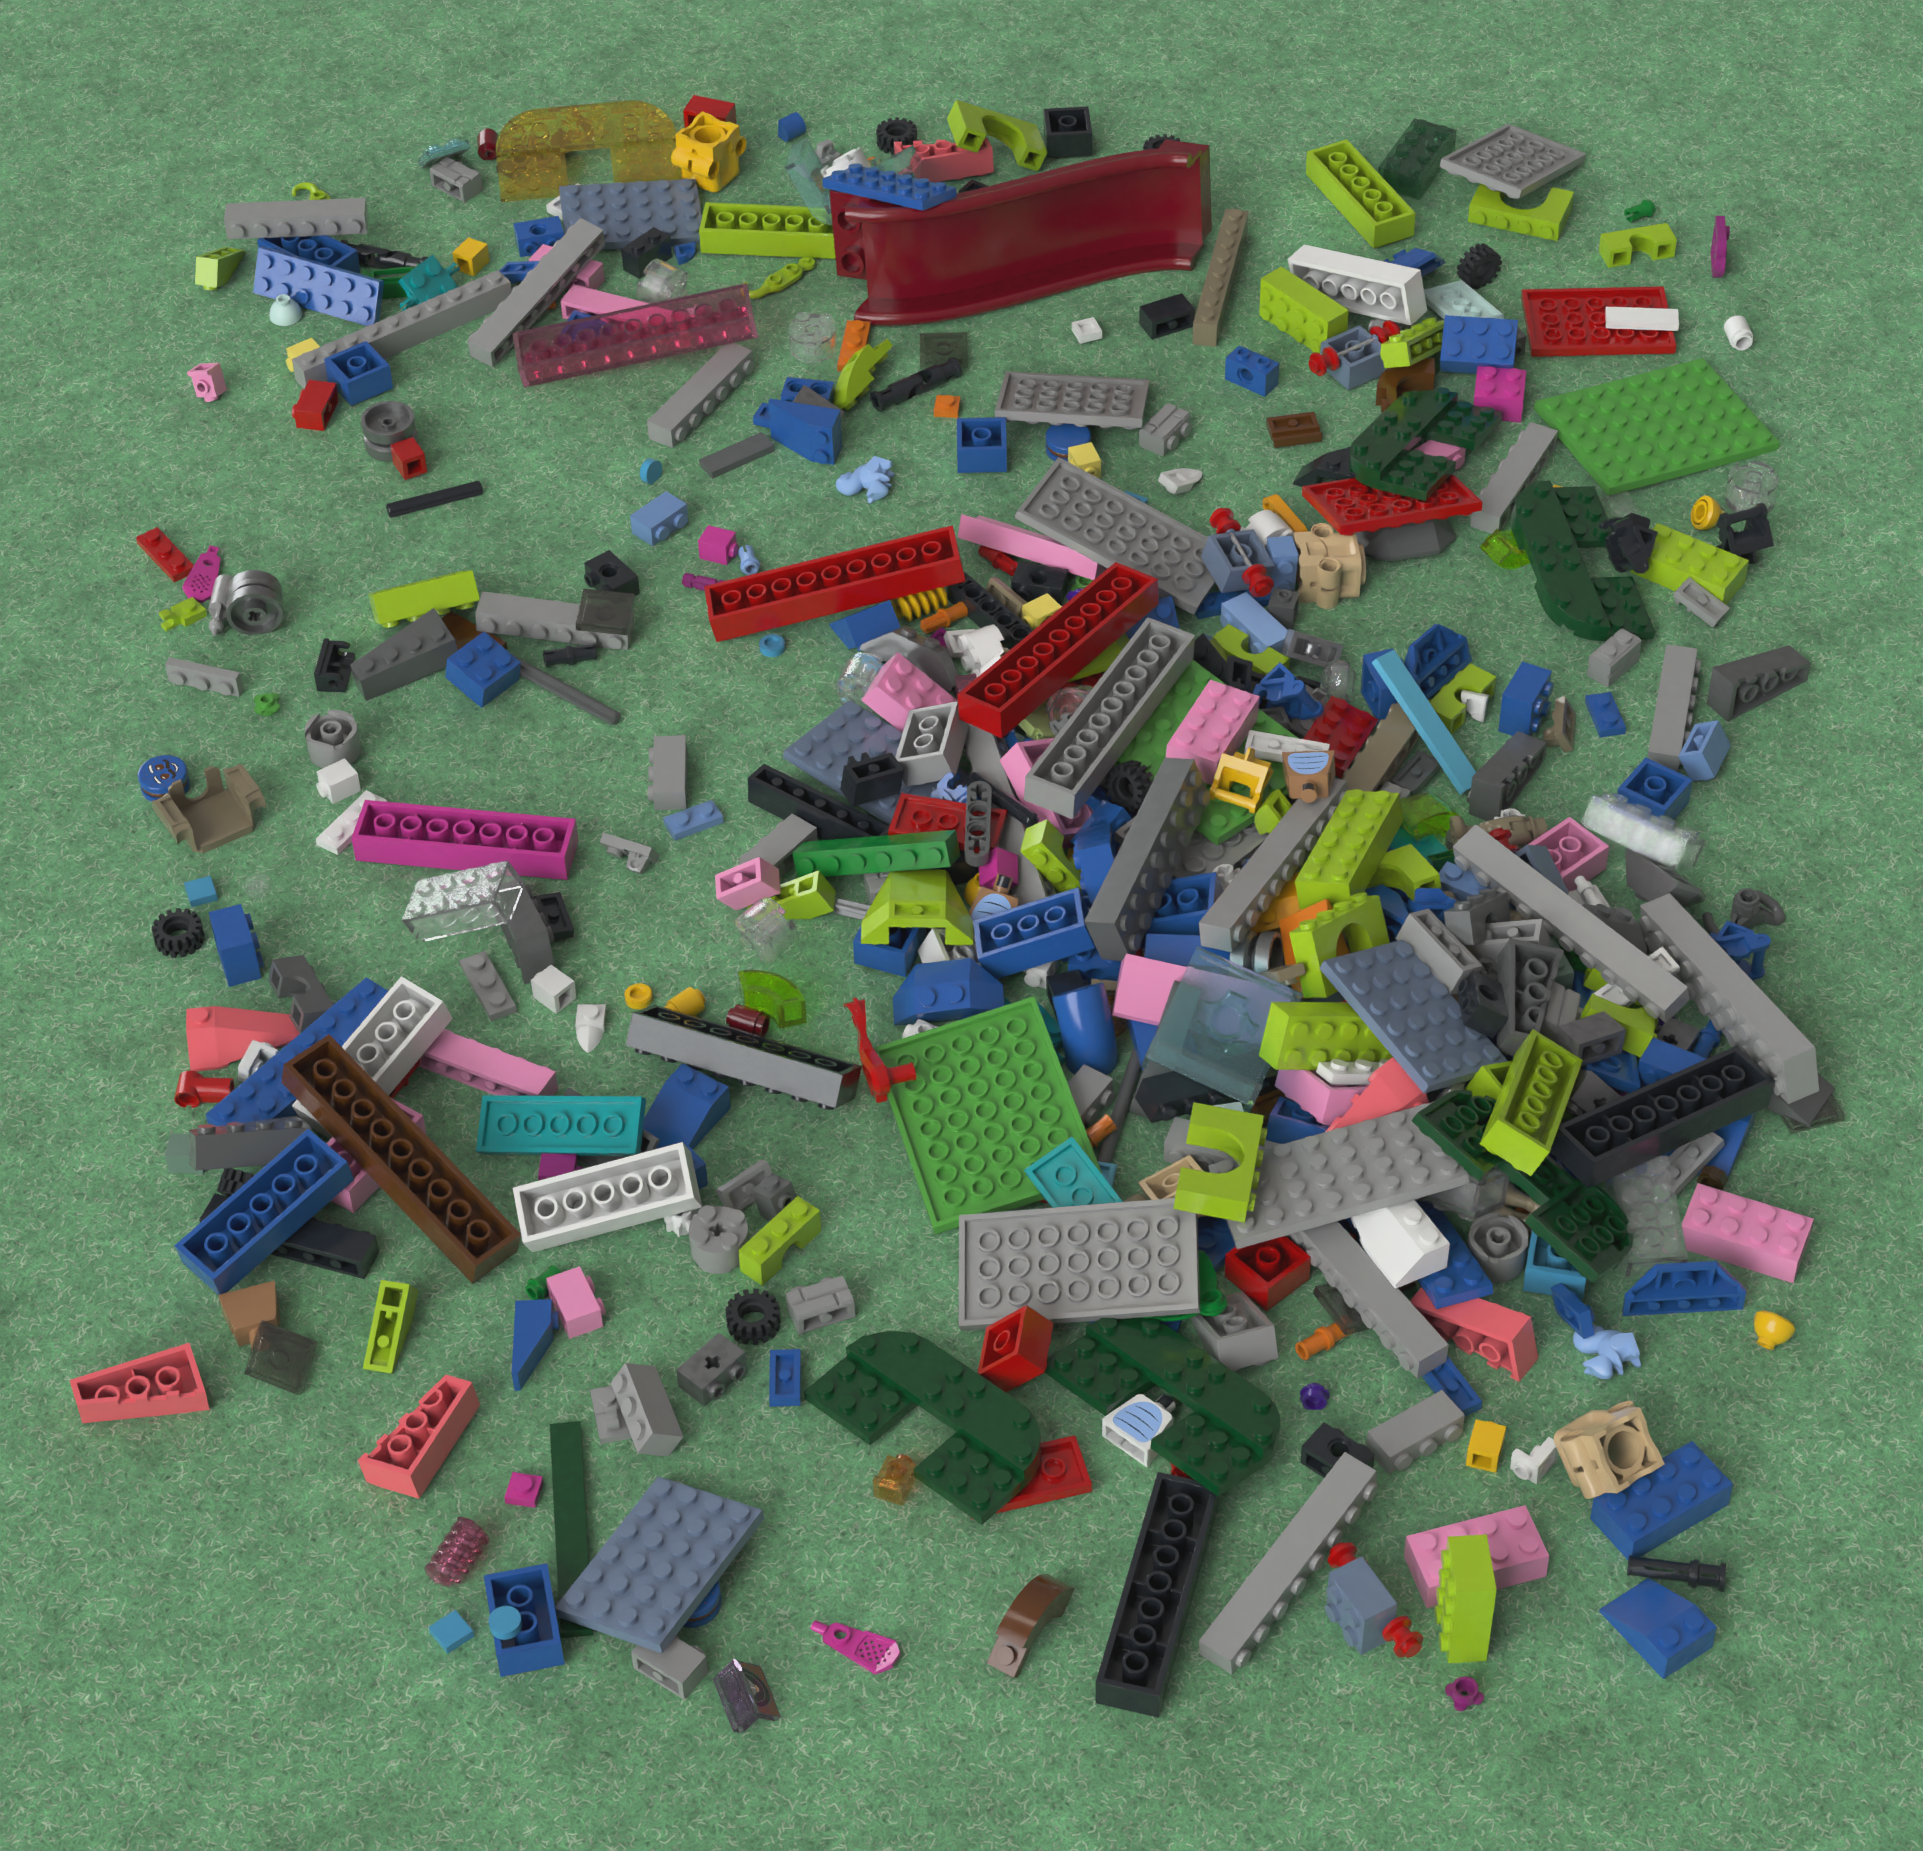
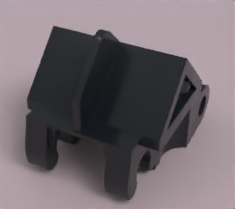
(1754, 537)
(1629, 542)

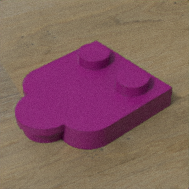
(1719, 247)

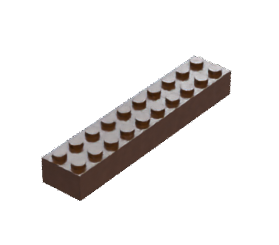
(401, 1158)

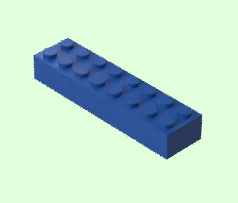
(263, 1094)

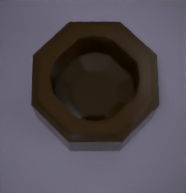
(1712, 1177)

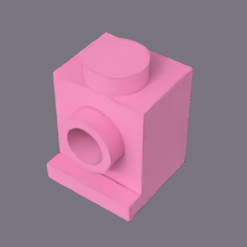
(208, 380)

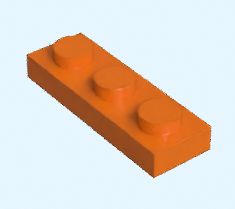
(854, 339)

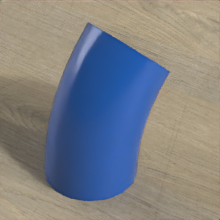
(1087, 1029)

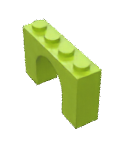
(972, 124)
(1543, 221)
(1405, 870)
(1317, 938)
(1634, 1018)
(1226, 1193)

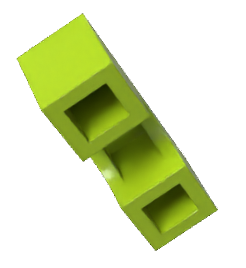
(1654, 240)
(1236, 644)
(1448, 700)
(1044, 850)
(765, 1250)

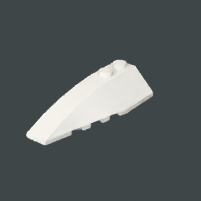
(1402, 1242)

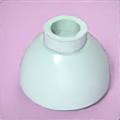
(285, 311)

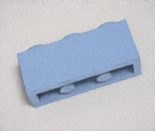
(1251, 618)

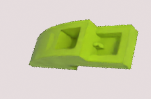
(857, 374)

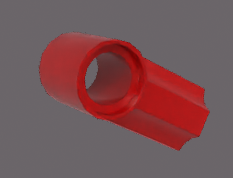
(194, 1088)

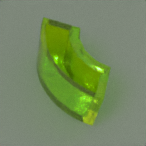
(1503, 550)
(1426, 815)
(774, 996)

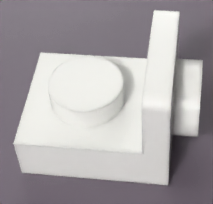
(254, 1058)
(1537, 1463)

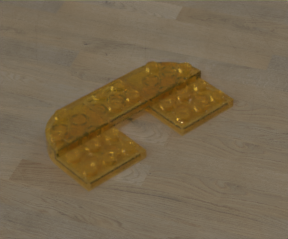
(535, 144)

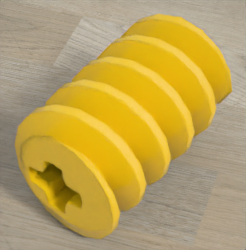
(920, 601)

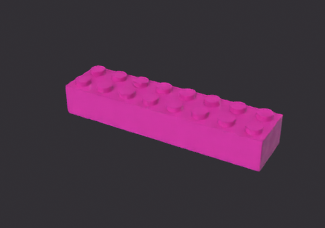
(464, 838)

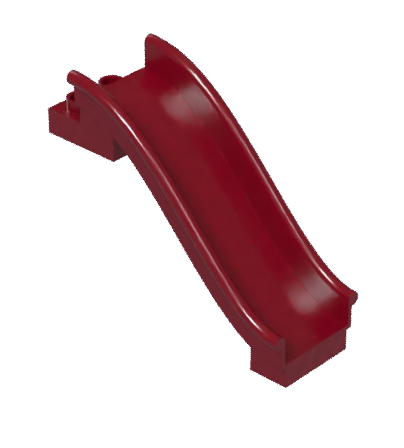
(1026, 235)

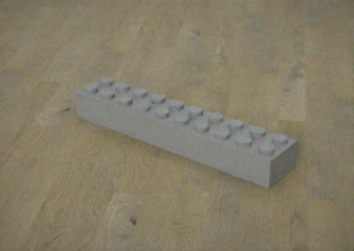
(1109, 718)
(1732, 999)

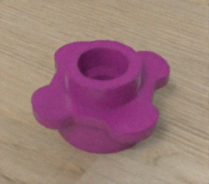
(1467, 1685)

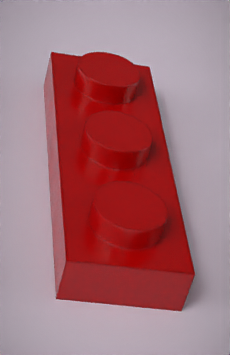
(165, 554)

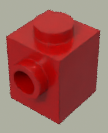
(408, 458)

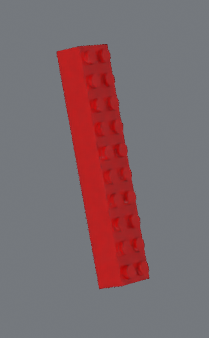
(834, 583)
(1057, 649)

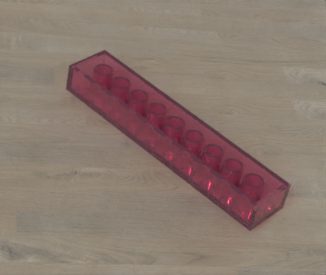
(635, 335)

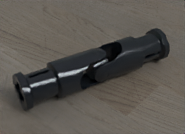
(385, 258)
(913, 385)

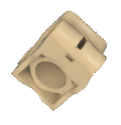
(1328, 566)
(1607, 1449)

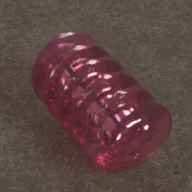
(457, 1552)

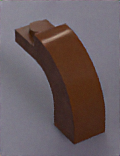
(1404, 379)
(1028, 1614)

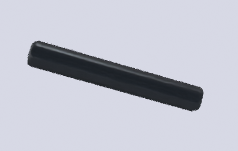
(434, 499)
(1007, 802)

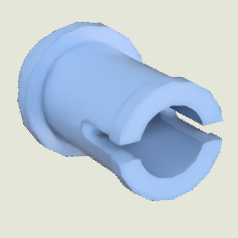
(749, 563)

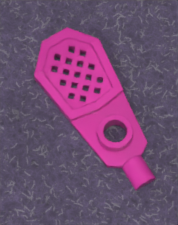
(201, 578)
(854, 1643)

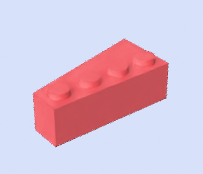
(948, 162)
(1484, 1328)
(142, 1388)
(419, 1445)

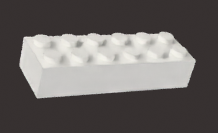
(1362, 283)
(392, 1038)
(607, 1197)

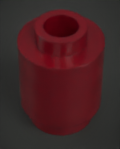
(487, 144)
(748, 1020)

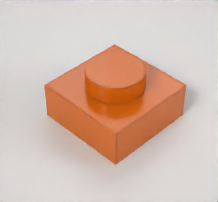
(947, 406)

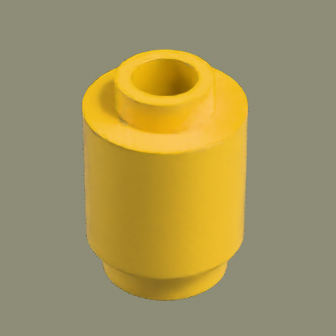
(688, 1001)

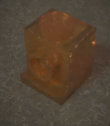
(895, 1479)

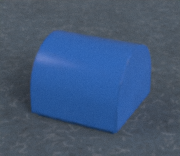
(791, 127)

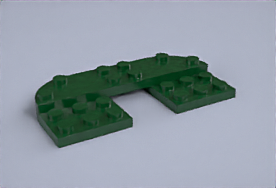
(1383, 452)
(1551, 528)
(1574, 1220)
(895, 1371)
(1232, 1420)

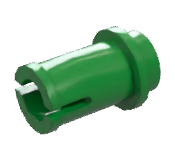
(1641, 210)
(537, 1287)

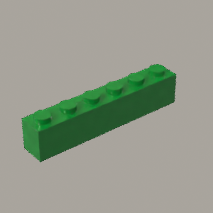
(877, 854)

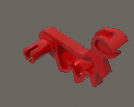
(877, 1075)

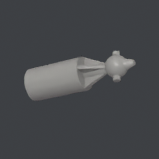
(217, 604)

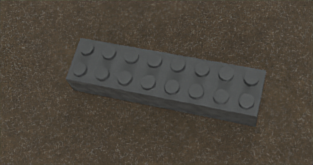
(1147, 859)

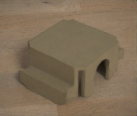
(216, 814)

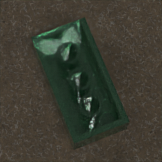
(1417, 157)

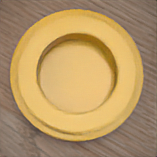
(638, 996)

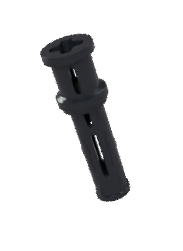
(1637, 1565)

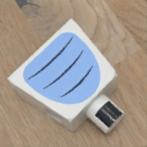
(1136, 1424)

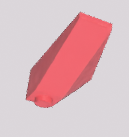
(224, 1034)
(1387, 1093)

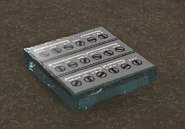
(435, 153)

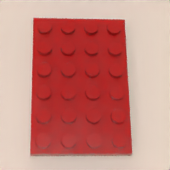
(1574, 322)
(1358, 508)

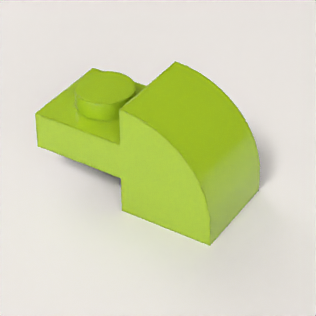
(1271, 812)

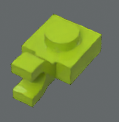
(183, 613)

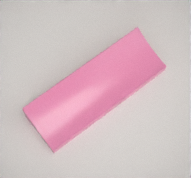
(1027, 545)
(1144, 988)

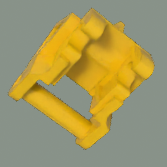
(1244, 770)

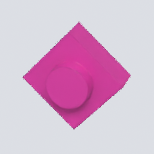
(524, 1489)

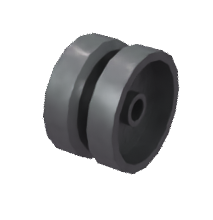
(385, 425)
(254, 602)
(1259, 952)

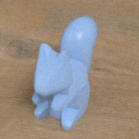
(868, 476)
(1612, 1350)

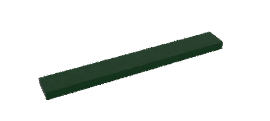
(569, 1513)

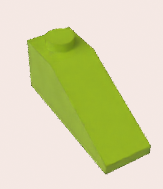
(217, 267)
(806, 897)
(390, 1325)

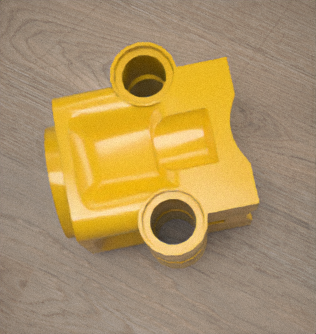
(709, 152)

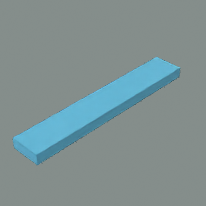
(1425, 720)

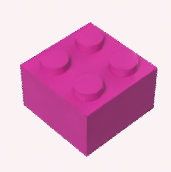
(1501, 390)

